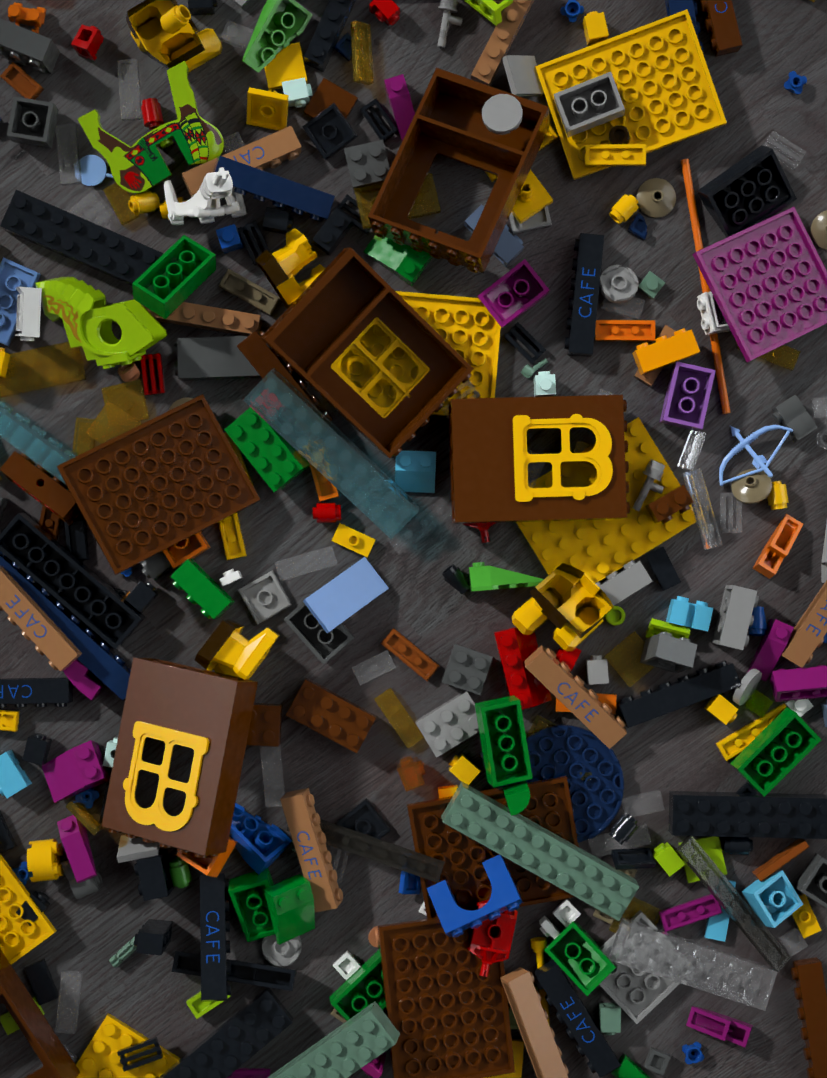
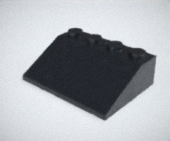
(747, 192)

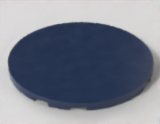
(572, 750)

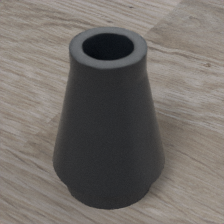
(455, 578)

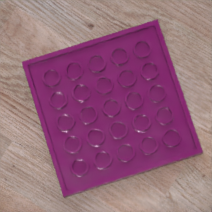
(767, 283)

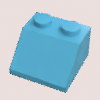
(416, 471)
(772, 899)

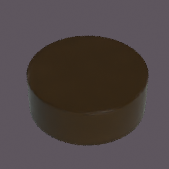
(618, 135)

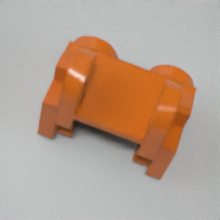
(27, 16)

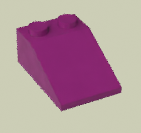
(514, 293)
(75, 771)

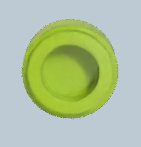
(615, 616)

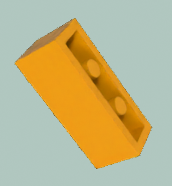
(665, 351)

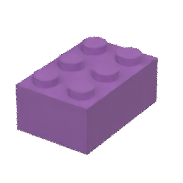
(687, 396)

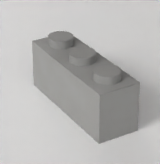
(625, 582)

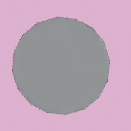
(502, 114)
(618, 284)
(749, 684)
(281, 954)

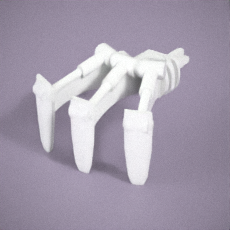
(206, 201)

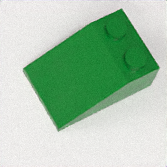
(398, 259)
(251, 904)
(291, 908)
(580, 958)

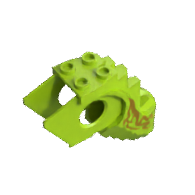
(90, 321)

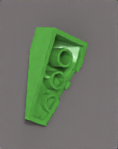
(275, 30)
(494, 578)

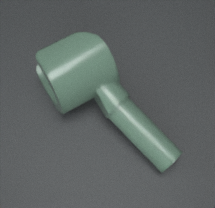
(528, 371)

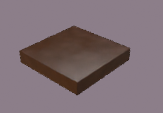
(326, 95)

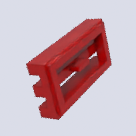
(150, 357)

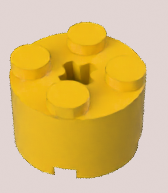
(44, 860)

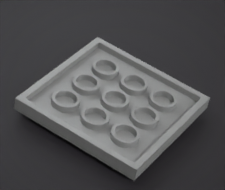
(632, 988)

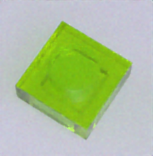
(758, 703)

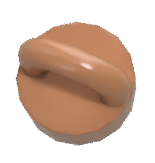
(129, 372)
(374, 937)

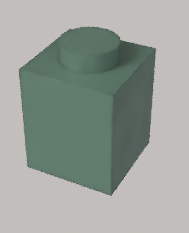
(609, 1018)

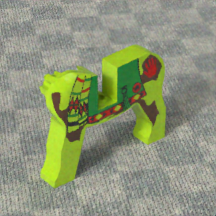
(142, 165)

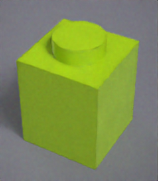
(668, 858)

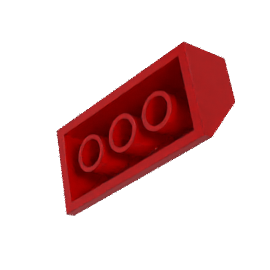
(520, 682)

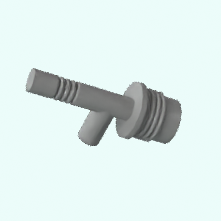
(447, 7)
(654, 471)

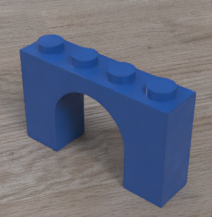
(503, 898)

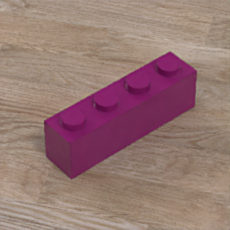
(799, 683)

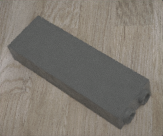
(212, 359)

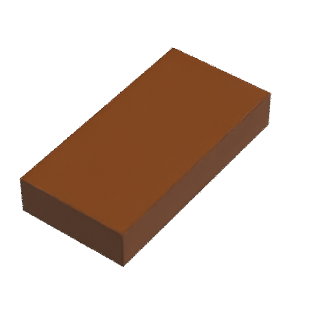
(21, 82)

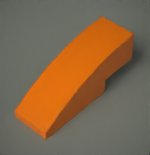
(778, 546)

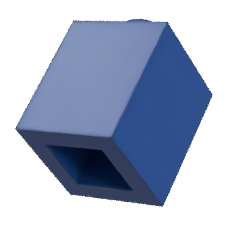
(229, 238)

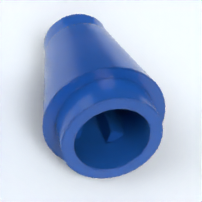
(759, 624)

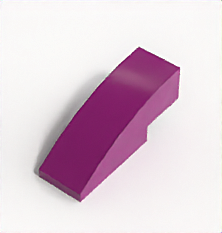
(79, 677)
(719, 1026)

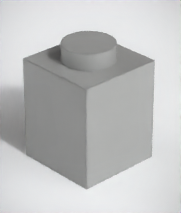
(596, 670)

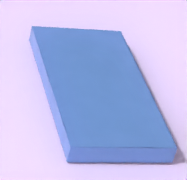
(12, 276)
(345, 595)

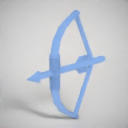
(758, 460)

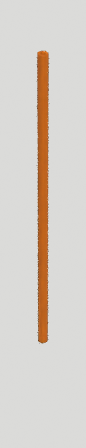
(705, 288)

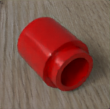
(152, 113)
(327, 512)

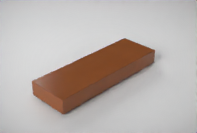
(410, 654)
(780, 859)

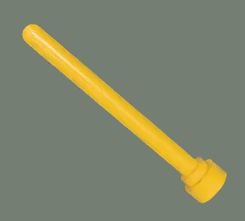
(538, 945)

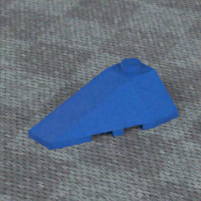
(256, 840)

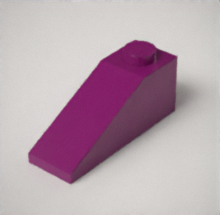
(400, 103)
(771, 647)
(77, 848)

